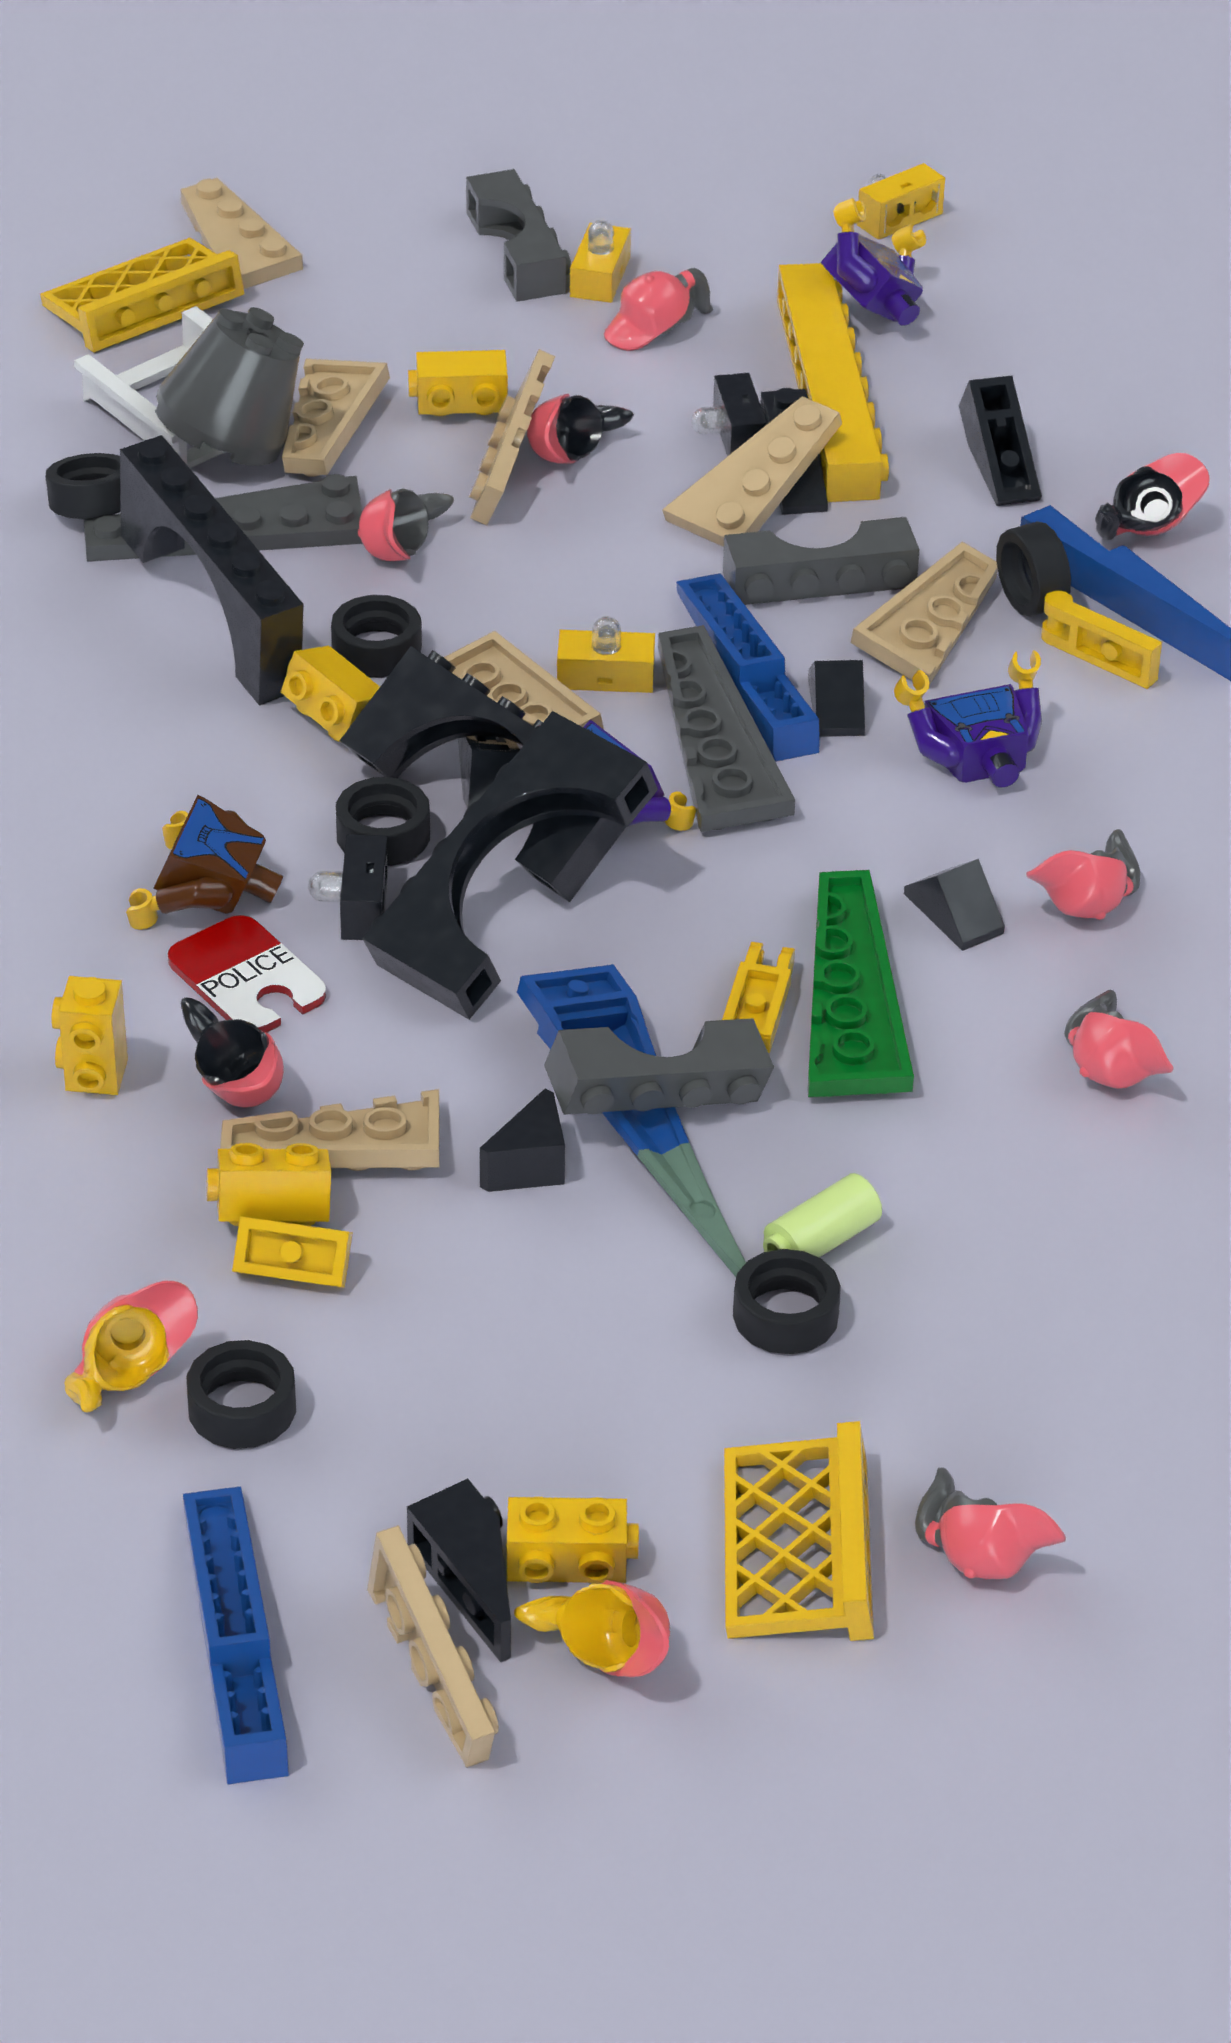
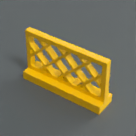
(146, 292)
(848, 1540)

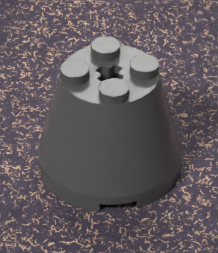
(234, 387)

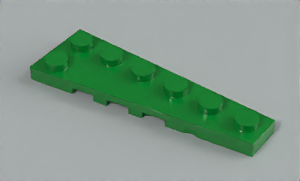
(855, 1015)

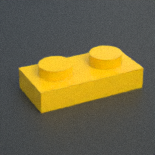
(292, 1251)

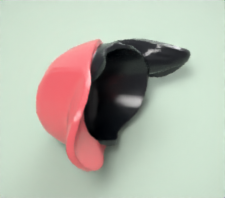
(571, 427)
(1154, 497)
(233, 1056)

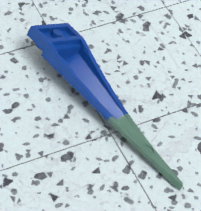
(604, 999)

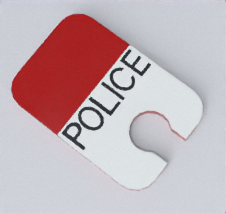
(239, 964)

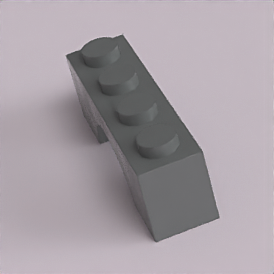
(532, 257)
(771, 570)
(602, 1074)

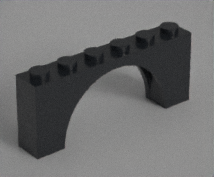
(170, 505)
(428, 706)
(553, 775)

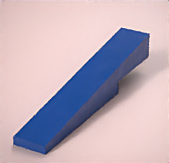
(1140, 594)
(754, 665)
(236, 1636)

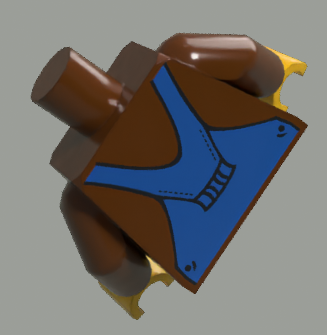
(207, 866)

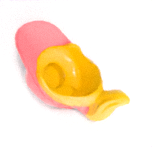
(132, 1341)
(606, 1626)

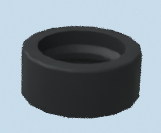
(84, 486)
(1031, 565)
(375, 614)
(386, 797)
(784, 1331)
(242, 1425)

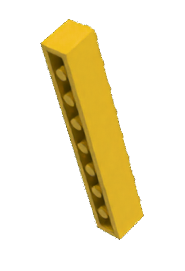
(831, 373)

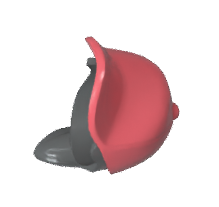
(655, 305)
(397, 522)
(1090, 883)
(1113, 1048)
(980, 1534)

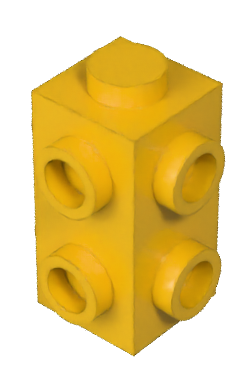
(459, 382)
(327, 688)
(91, 1035)
(271, 1184)
(569, 1540)

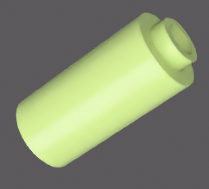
(826, 1218)

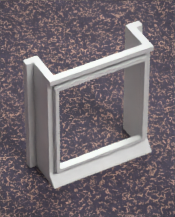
(121, 400)

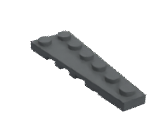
(271, 518)
(722, 749)

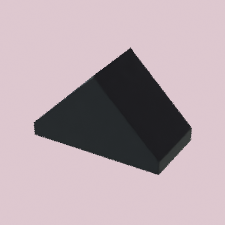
(838, 697)
(959, 904)
(526, 1149)

